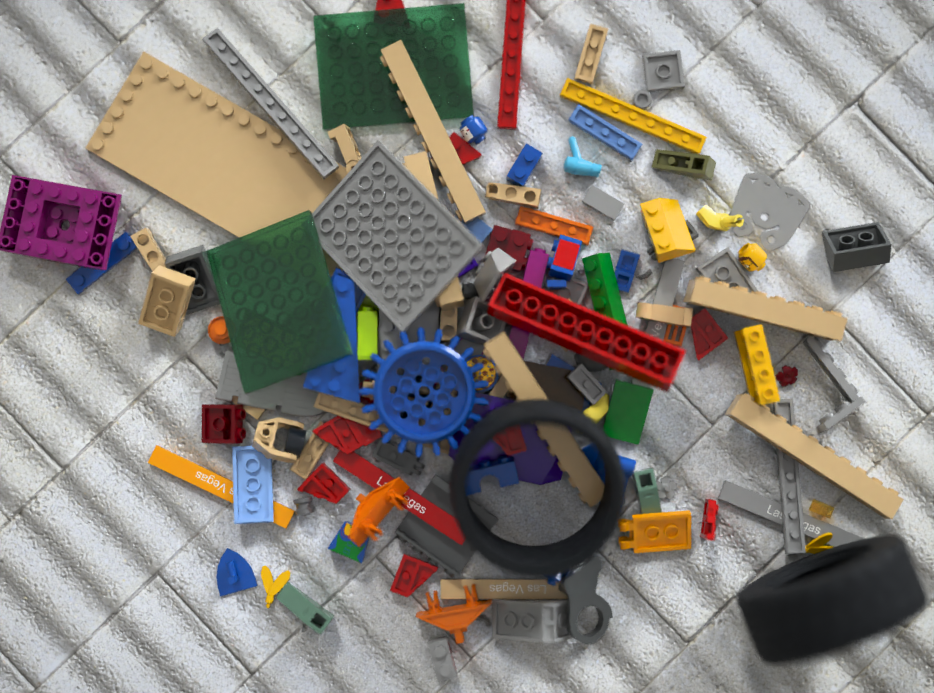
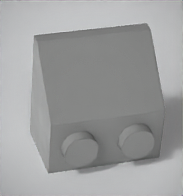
(491, 272)
(477, 324)

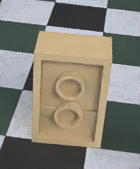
(166, 300)

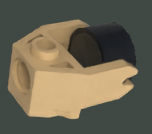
(293, 443)

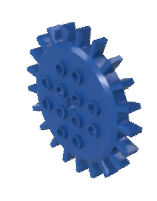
(437, 424)

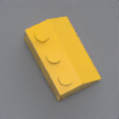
(666, 228)

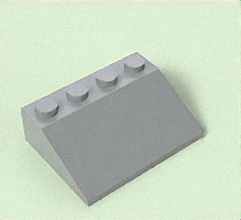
(389, 331)

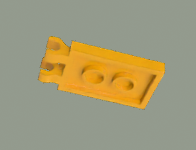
(656, 532)

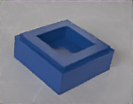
(555, 284)

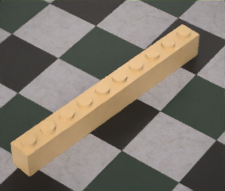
(435, 136)
(560, 440)
(814, 456)

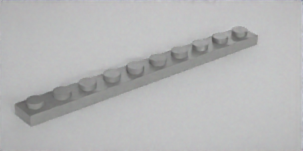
(270, 103)

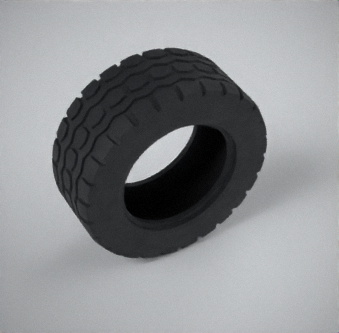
(833, 600)

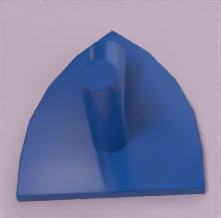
(234, 573)

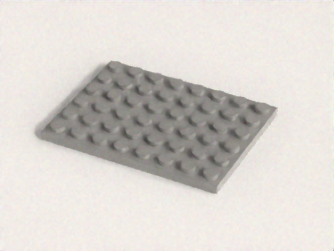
(393, 236)

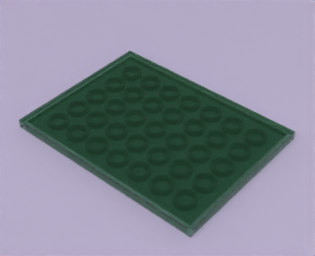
(356, 83)
(278, 302)

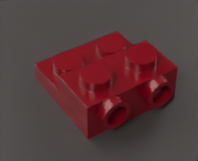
(511, 242)
(223, 423)

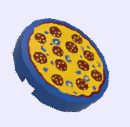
(488, 373)

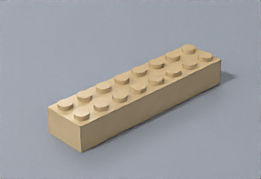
(420, 168)
(767, 310)

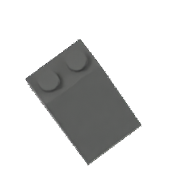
(196, 264)

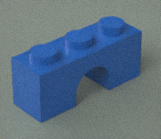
(503, 469)

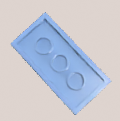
(252, 486)

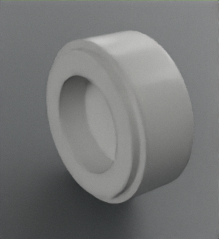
(642, 99)

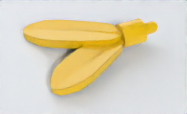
(816, 545)
(271, 587)

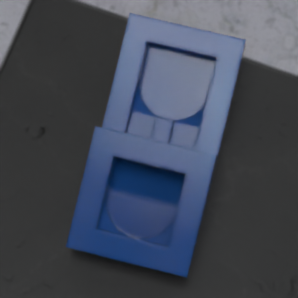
(625, 269)

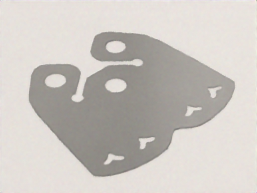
(771, 200)

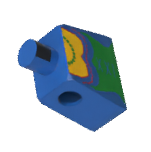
(345, 546)

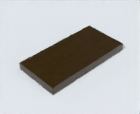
(554, 384)

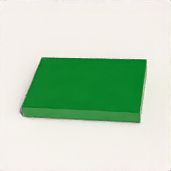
(627, 411)

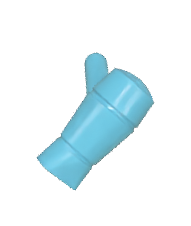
(578, 166)

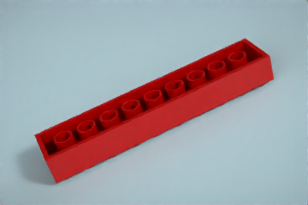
(586, 332)

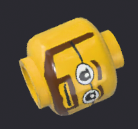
(752, 257)

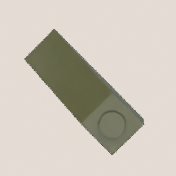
(685, 164)

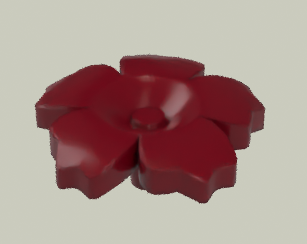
(787, 376)

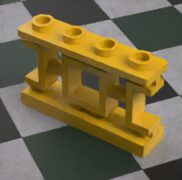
(756, 365)

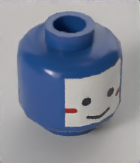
(473, 129)

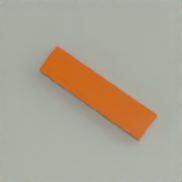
(553, 224)

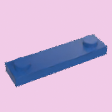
(85, 277)

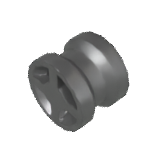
(303, 505)

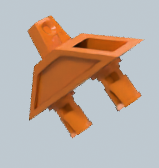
(374, 509)
(457, 617)

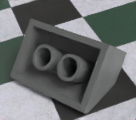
(856, 247)

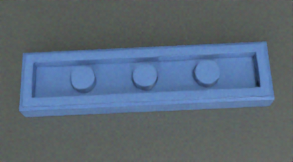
(605, 132)

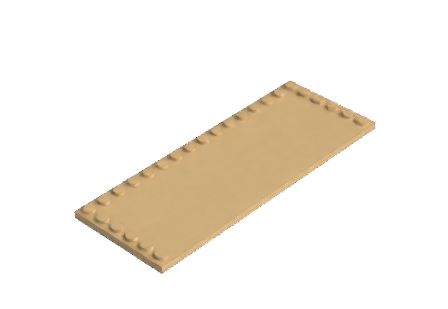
(207, 152)

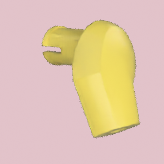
(718, 221)
(598, 410)

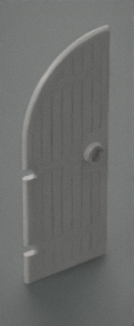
(287, 393)

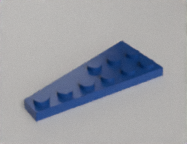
(341, 376)

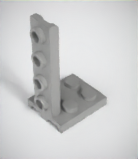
(838, 377)

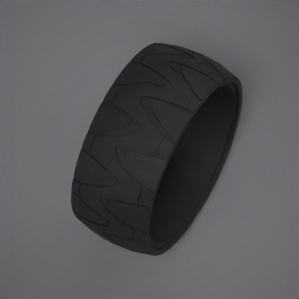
(554, 557)

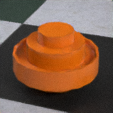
(218, 331)

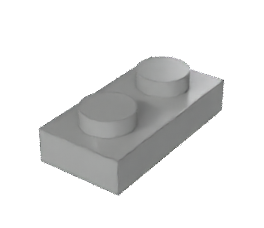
(586, 384)

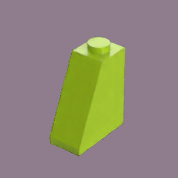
(367, 332)

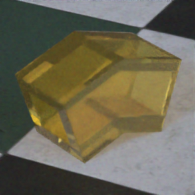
(821, 508)

